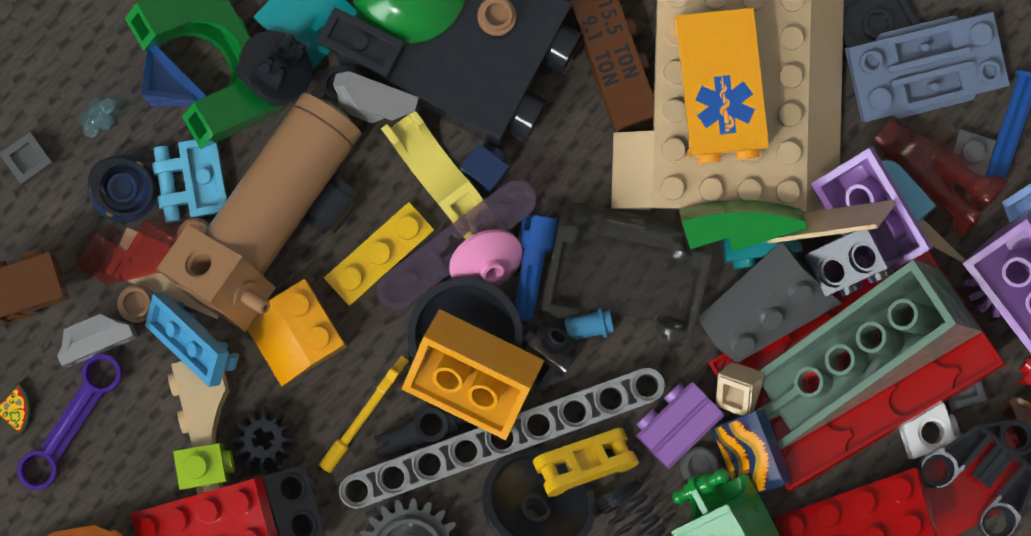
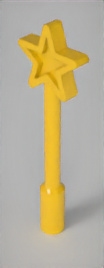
(341, 446)

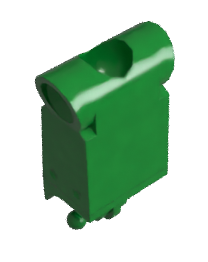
(723, 509)

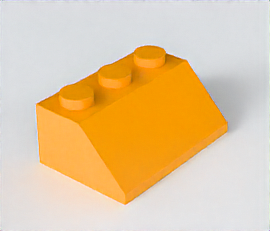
(472, 374)

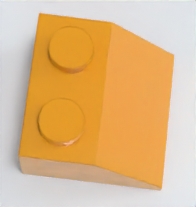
(295, 333)

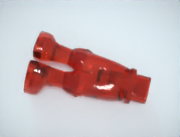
(934, 167)

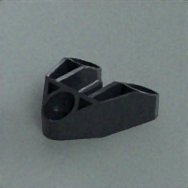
(1012, 493)

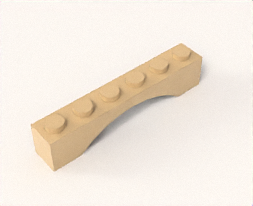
(200, 408)

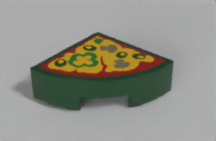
(16, 409)

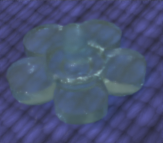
(97, 116)

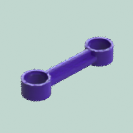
(70, 422)

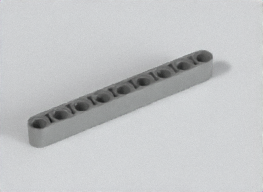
(482, 439)

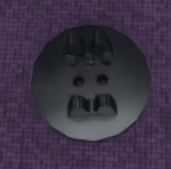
(275, 67)

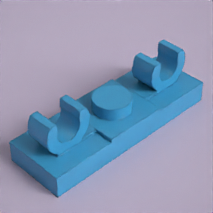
(189, 339)

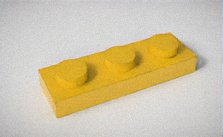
(379, 254)

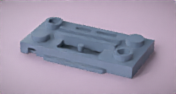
(927, 66)

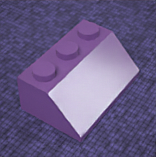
(867, 181)
(1004, 274)

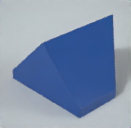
(165, 83)

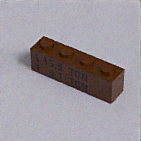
(615, 61)

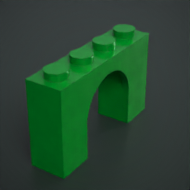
(217, 22)

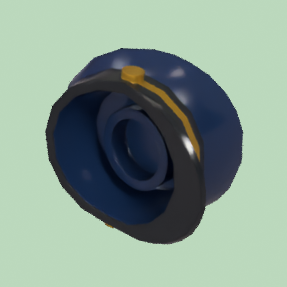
(122, 188)

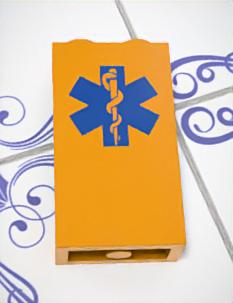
(722, 84)

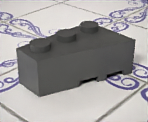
(766, 305)

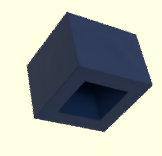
(485, 167)

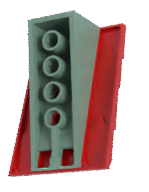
(869, 367)

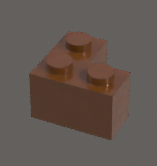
(30, 285)

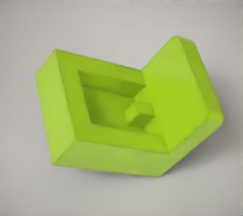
(203, 466)

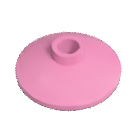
(487, 256)

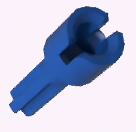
(537, 237)

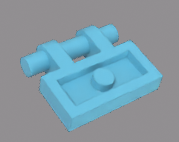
(202, 179)

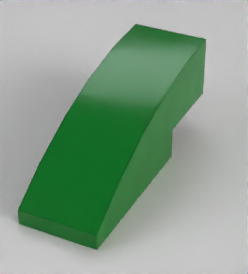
(740, 221)

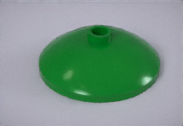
(410, 19)

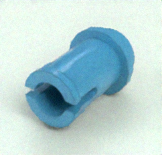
(590, 325)

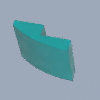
(303, 20)

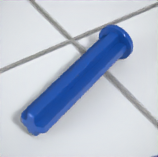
(1011, 126)

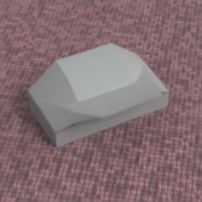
(371, 99)
(93, 338)

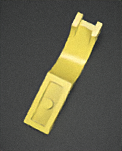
(433, 167)

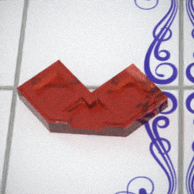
(116, 265)

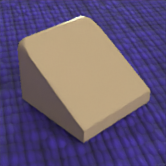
(738, 388)

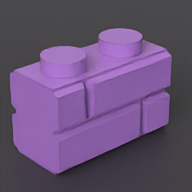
(678, 424)

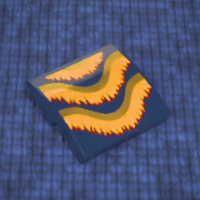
(752, 448)

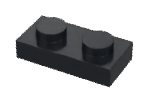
(360, 42)

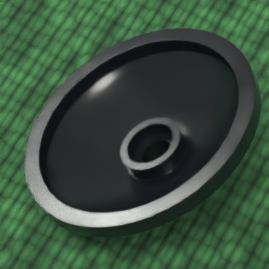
(472, 302)
(516, 487)

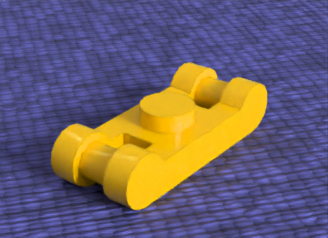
(585, 461)

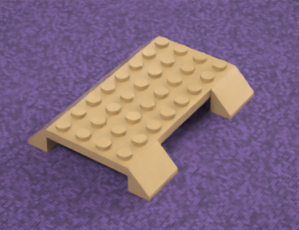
(802, 101)

